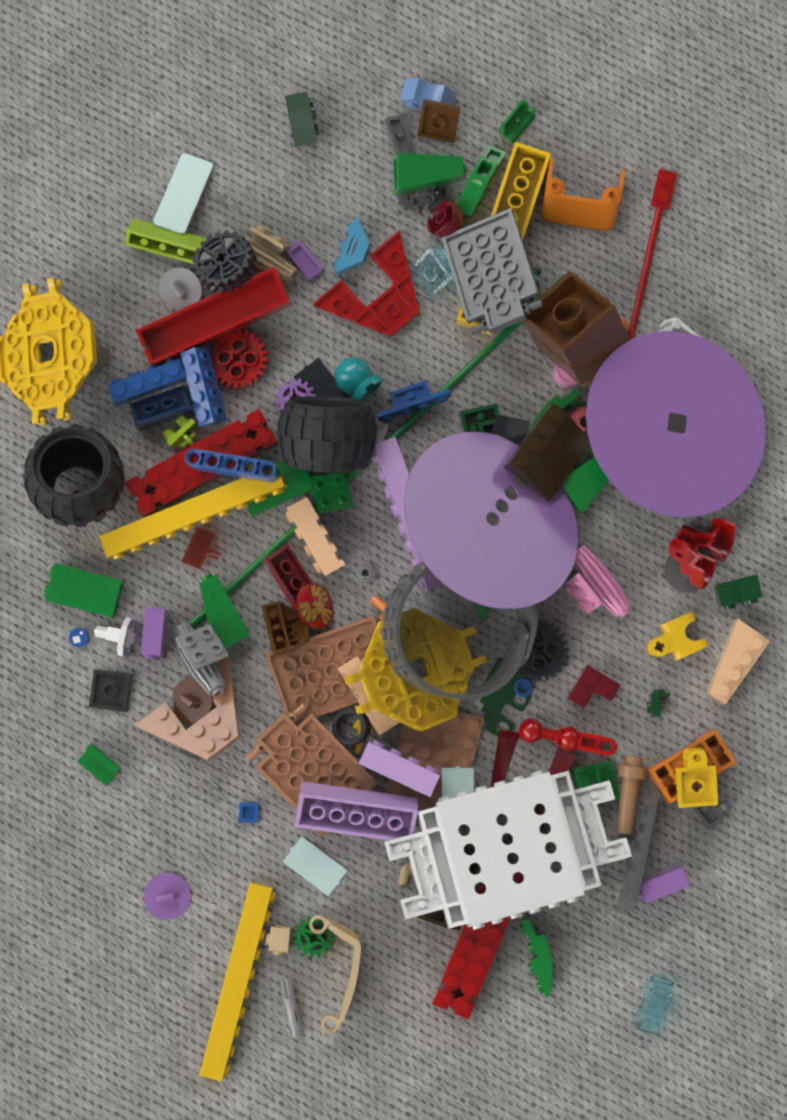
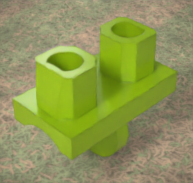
(175, 438)

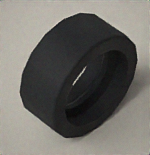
(365, 727)

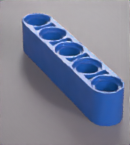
(225, 460)

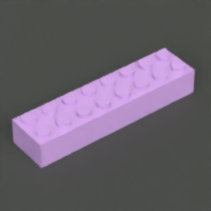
(395, 475)

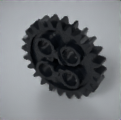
(550, 637)

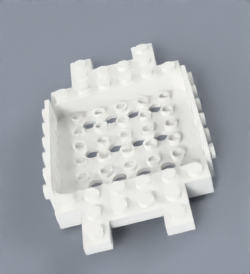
(443, 867)

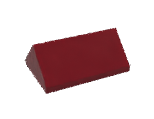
(287, 572)

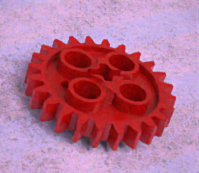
(249, 372)

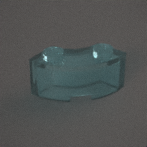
(656, 997)

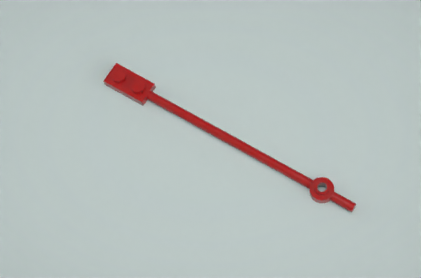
(661, 200)

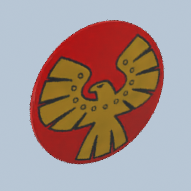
(315, 605)

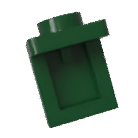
(653, 705)

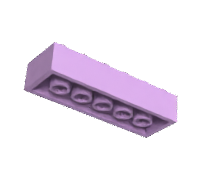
(355, 811)

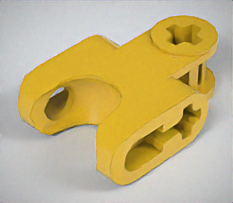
(675, 639)

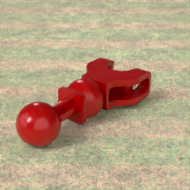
(567, 737)

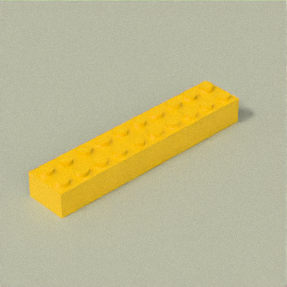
(519, 192)

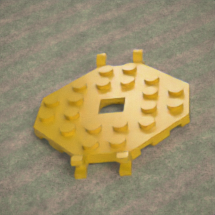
(42, 321)
(445, 662)

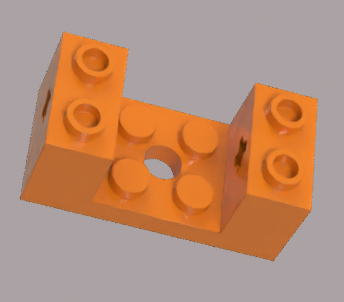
(664, 773)

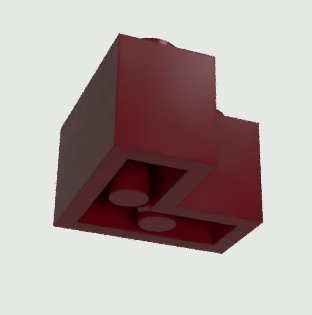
(591, 682)

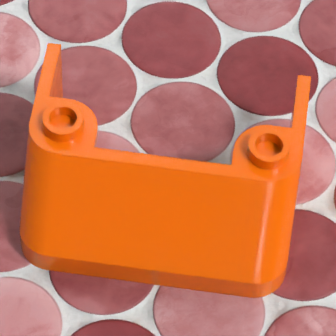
(577, 210)

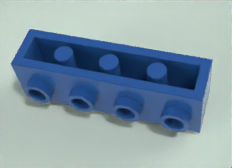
(147, 382)
(203, 386)

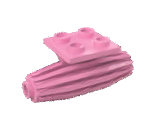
(596, 585)

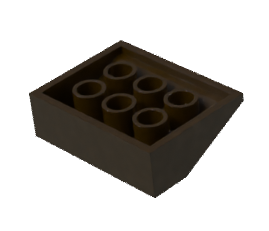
(548, 452)

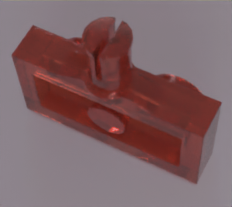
(200, 548)

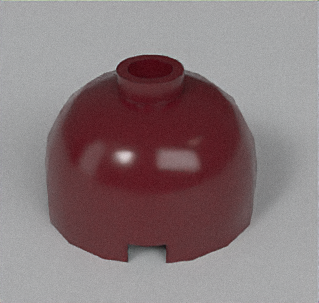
(446, 219)

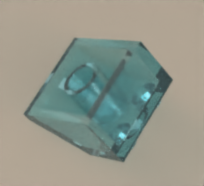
(432, 271)

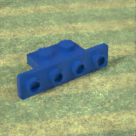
(412, 398)

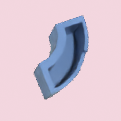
(417, 90)

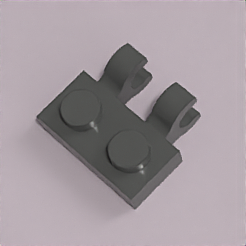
(710, 814)

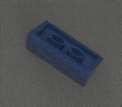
(160, 408)

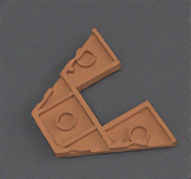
(209, 734)

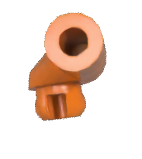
(379, 603)

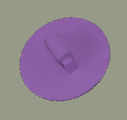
(167, 896)

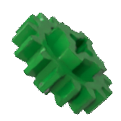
(321, 941)

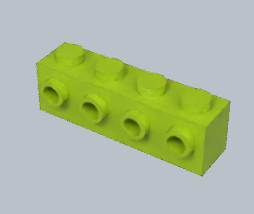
(161, 241)

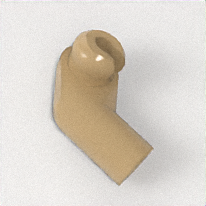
(405, 872)

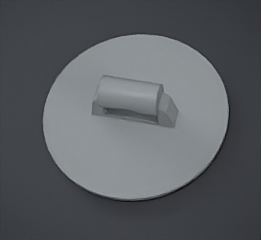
(180, 287)

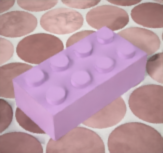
(399, 768)

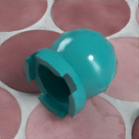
(356, 378)

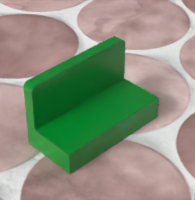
(99, 764)

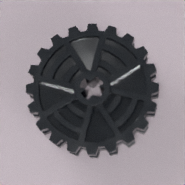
(224, 262)

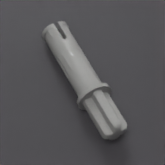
(291, 1007)

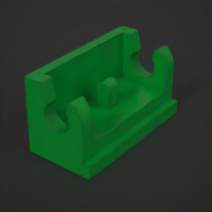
(517, 122)

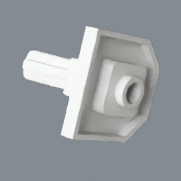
(123, 636)

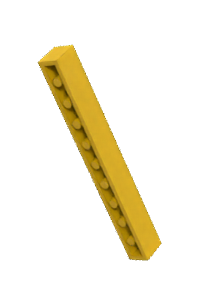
(188, 514)
(236, 981)

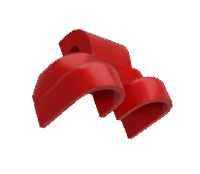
(689, 540)

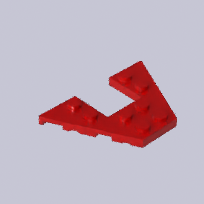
(392, 308)

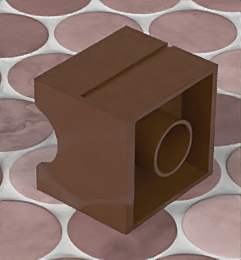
(576, 327)

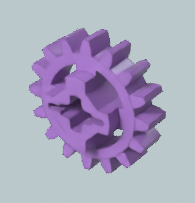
(293, 387)

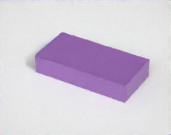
(304, 260)

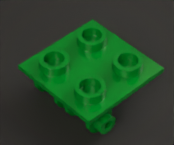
(331, 492)

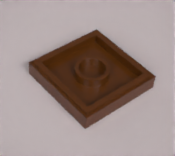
(438, 120)

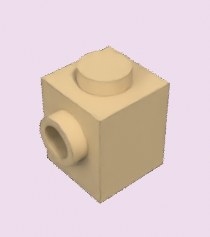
(278, 939)

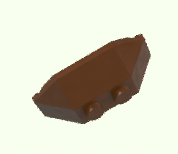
(284, 628)

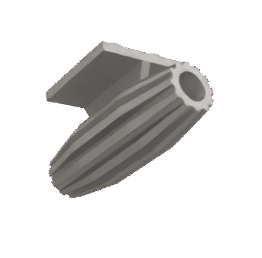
(200, 653)

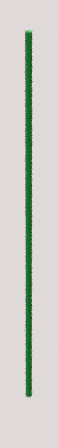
(352, 475)

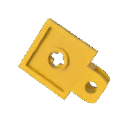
(694, 771)

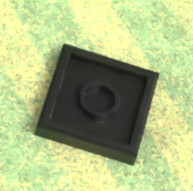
(110, 690)

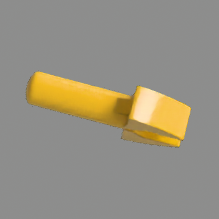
(357, 748)

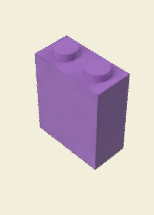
(154, 633)
(663, 883)

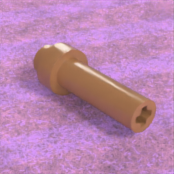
(631, 772)

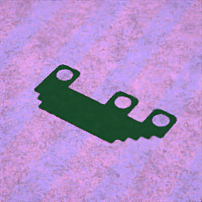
(496, 701)

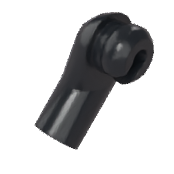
(439, 196)

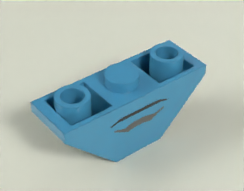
(353, 249)

